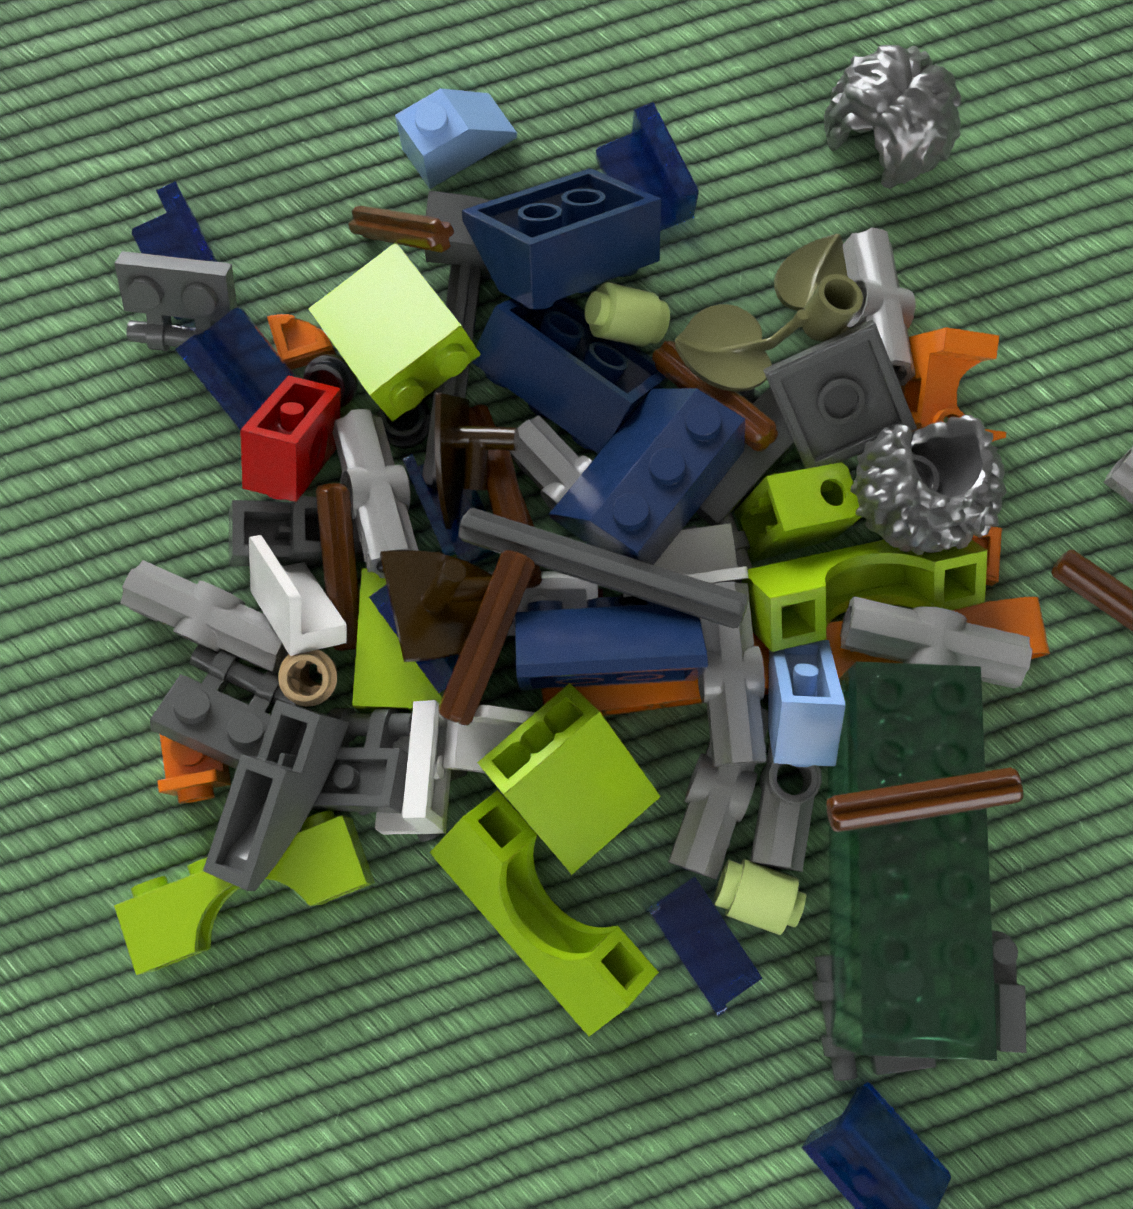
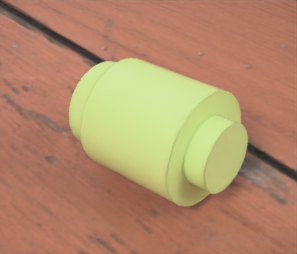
(627, 315)
(759, 896)

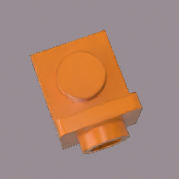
(190, 773)

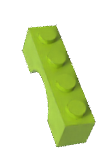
(802, 595)
(177, 918)
(583, 966)

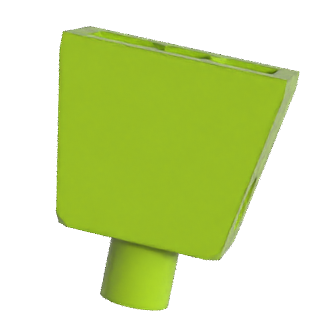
(797, 510)

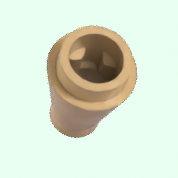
(297, 683)

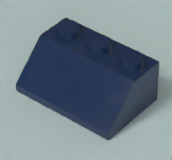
(565, 236)
(565, 370)
(653, 474)
(606, 645)

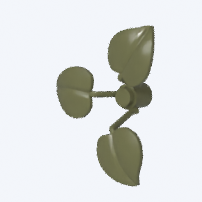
(726, 342)

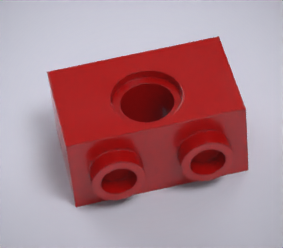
(289, 438)

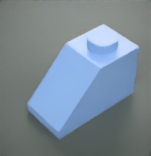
(451, 132)
(804, 705)

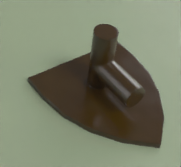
(463, 451)
(432, 601)

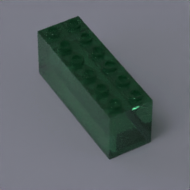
(912, 893)

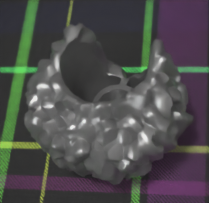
(904, 103)
(930, 485)

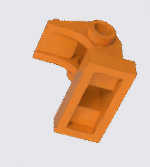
(939, 364)

